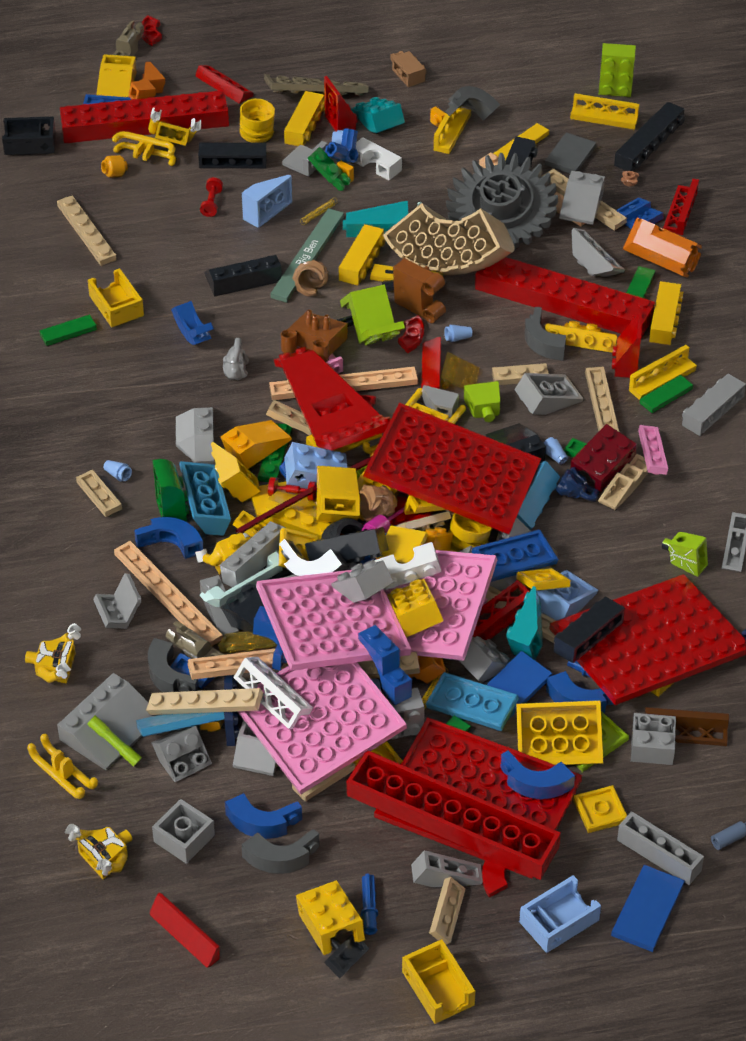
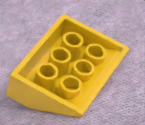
(297, 517)
(561, 732)

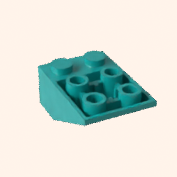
(379, 114)
(527, 629)

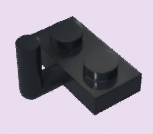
(345, 955)

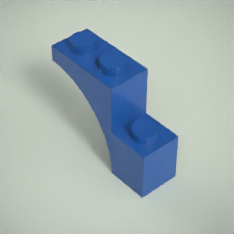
(386, 656)

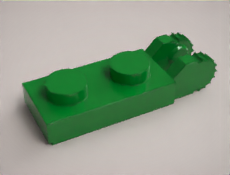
(329, 169)

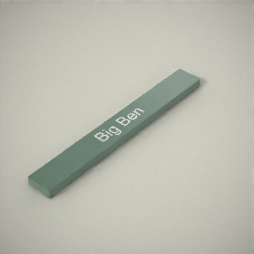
(308, 252)

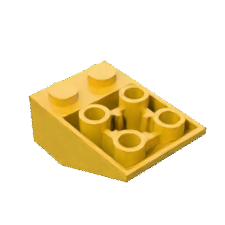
(116, 75)
(234, 475)
(337, 494)
(415, 607)

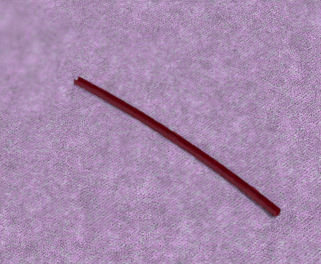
(291, 501)

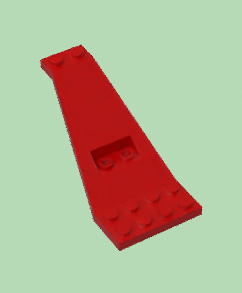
(328, 403)

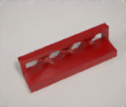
(684, 210)
(503, 616)

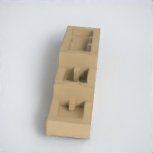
(624, 483)

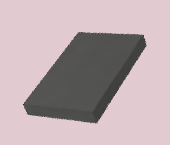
(570, 153)

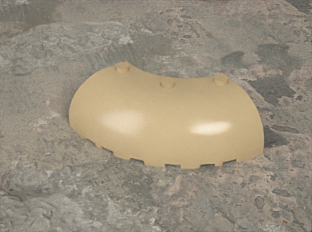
(450, 245)

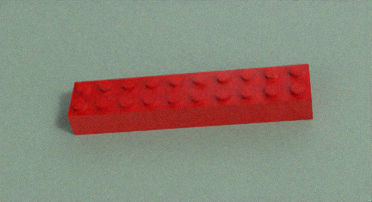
(106, 119)
(564, 295)
(453, 814)

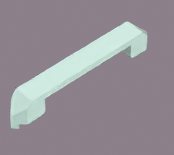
(217, 597)

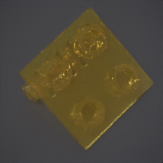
(458, 372)

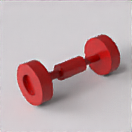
(213, 186)
(273, 487)

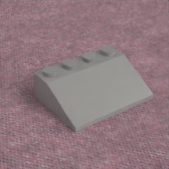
(118, 707)

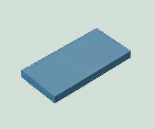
(472, 701)
(170, 722)

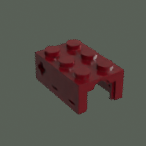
(605, 456)

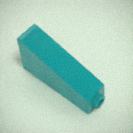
(380, 216)

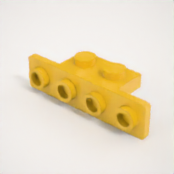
(584, 336)

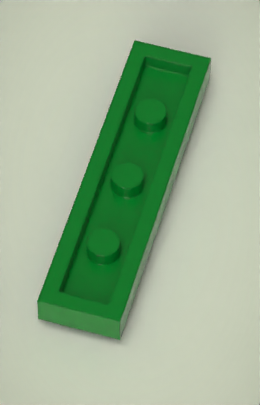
(271, 463)

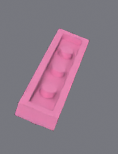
(653, 450)

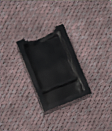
(28, 135)

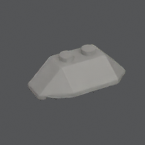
(593, 256)
(196, 434)

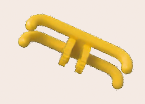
(145, 145)
(61, 768)

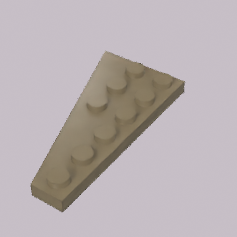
(311, 85)

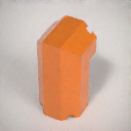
(663, 247)

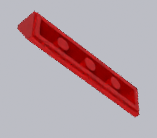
(222, 82)
(431, 363)
(185, 931)

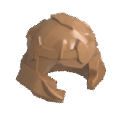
(310, 276)
(376, 502)

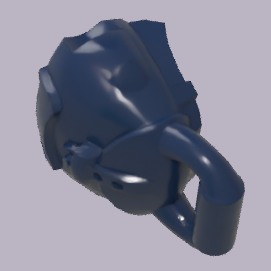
(575, 485)

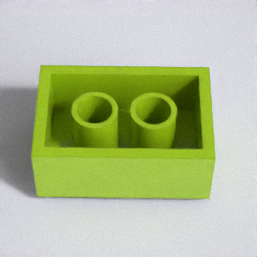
(617, 70)

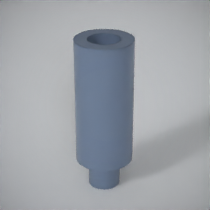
(729, 835)

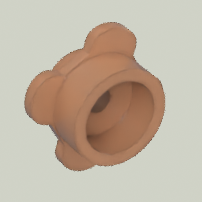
(630, 178)

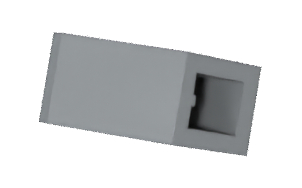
(440, 400)

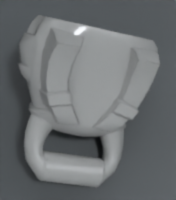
(235, 362)

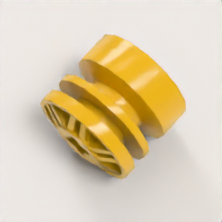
(257, 120)
(467, 533)

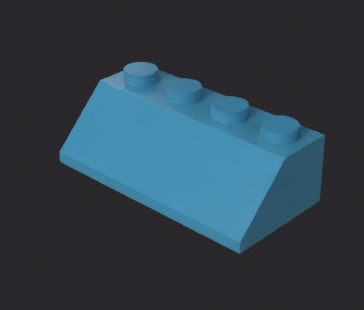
(538, 494)
(206, 497)

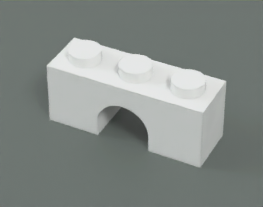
(386, 162)
(423, 564)

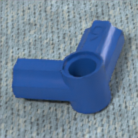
(346, 150)

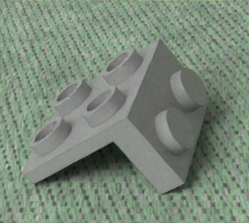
(298, 159)
(119, 608)

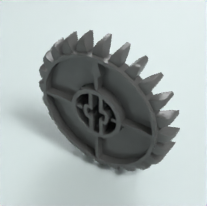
(508, 194)

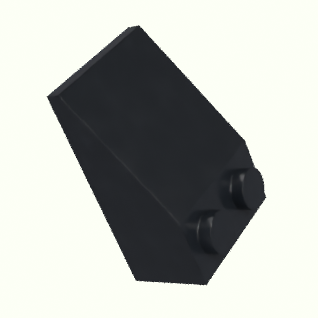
(521, 439)
(242, 608)

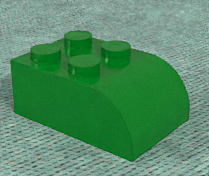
(169, 491)

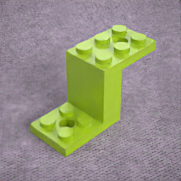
(372, 315)

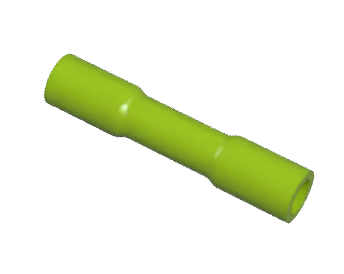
(105, 732)

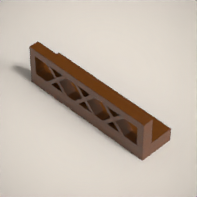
(699, 721)

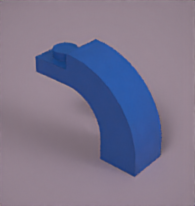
(190, 324)
(173, 531)
(264, 628)
(564, 690)
(536, 784)
(267, 824)

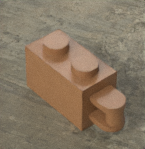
(408, 68)

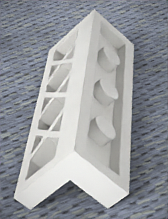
(277, 686)

